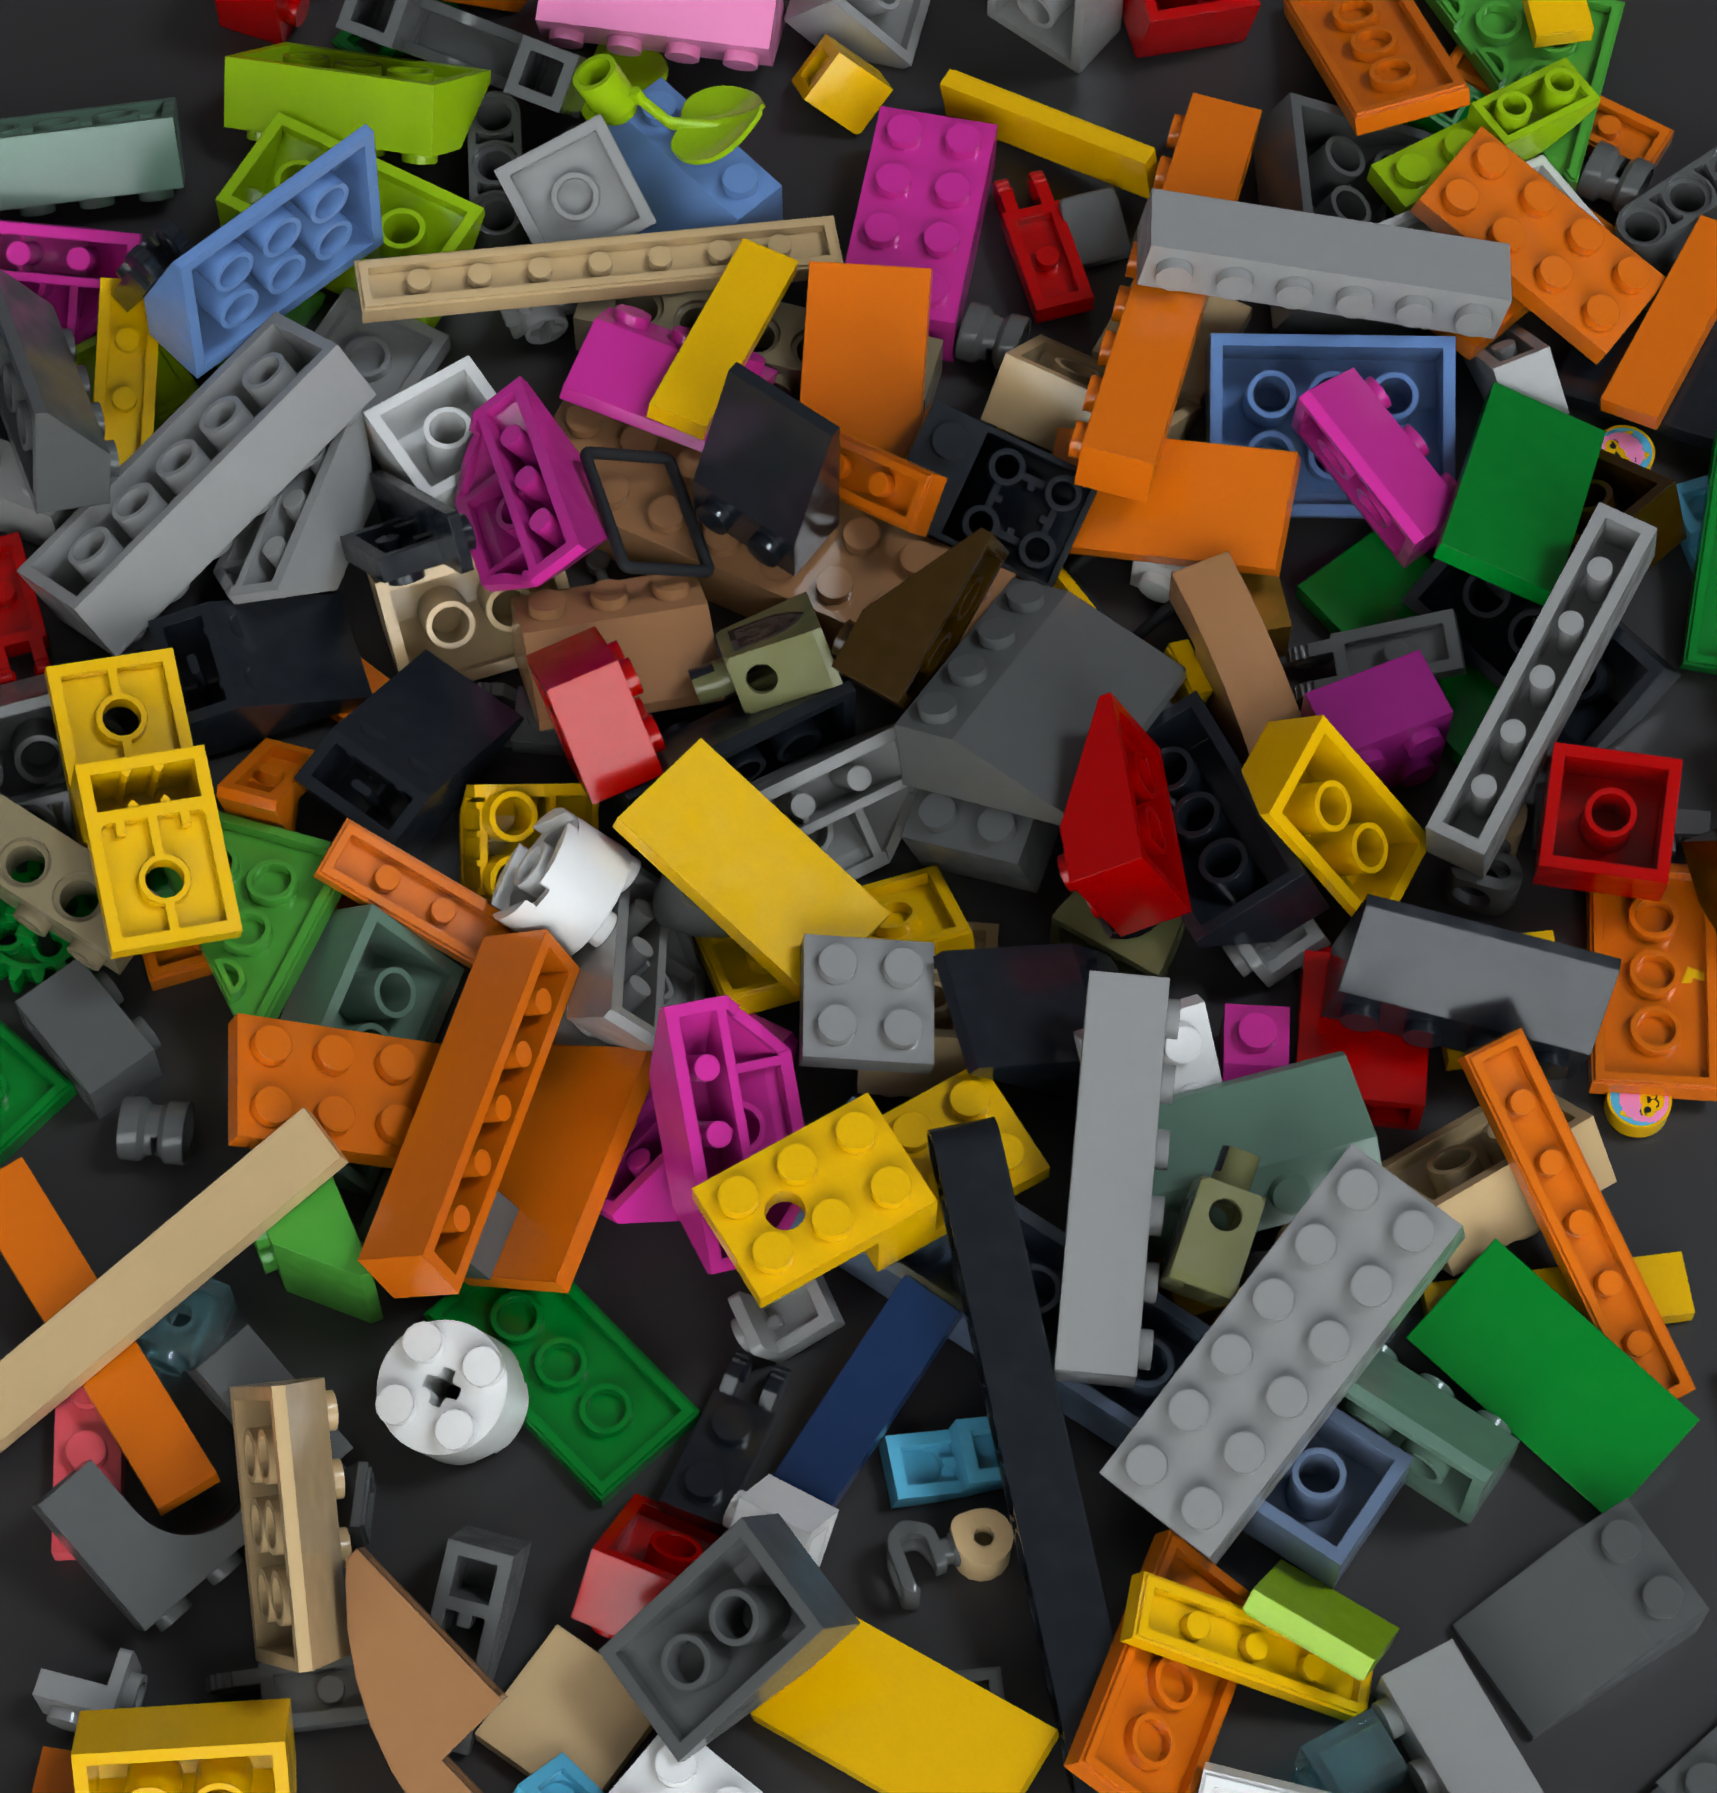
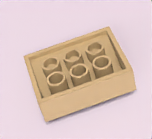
(292, 1521)

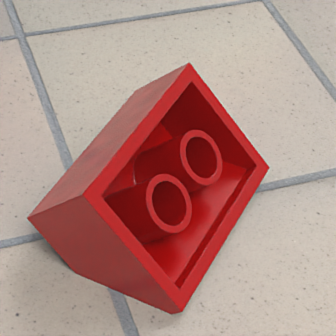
(634, 1564)

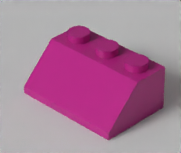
(626, 363)
(1376, 462)

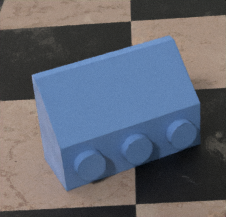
(687, 194)

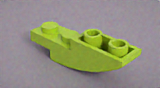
(1521, 115)

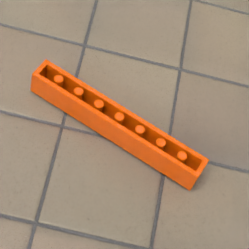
(1158, 326)

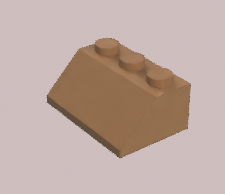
(654, 618)

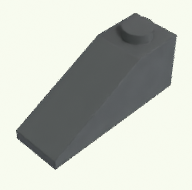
(480, 1596)

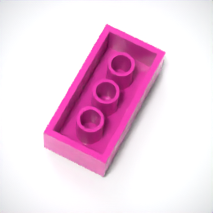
(927, 205)

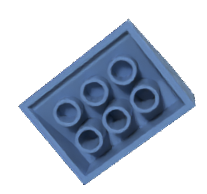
(269, 256)
(1258, 380)

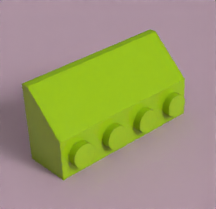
(406, 102)
(413, 212)

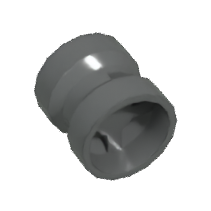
(1614, 177)
(989, 335)
(155, 1130)

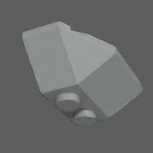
(297, 540)
(847, 799)
(634, 973)

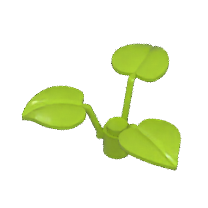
(710, 120)

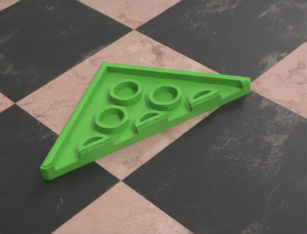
(1502, 51)
(279, 913)

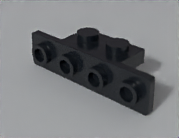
(412, 536)

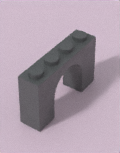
(454, 37)
(127, 1557)

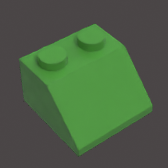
(319, 1255)

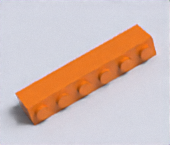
(469, 1115)

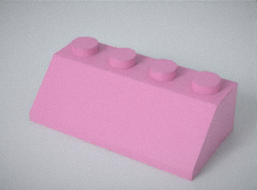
(726, 30)

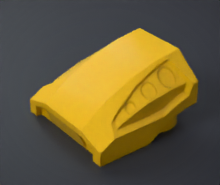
(501, 817)

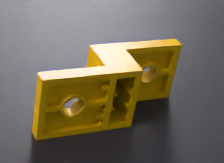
(143, 803)
(858, 1182)

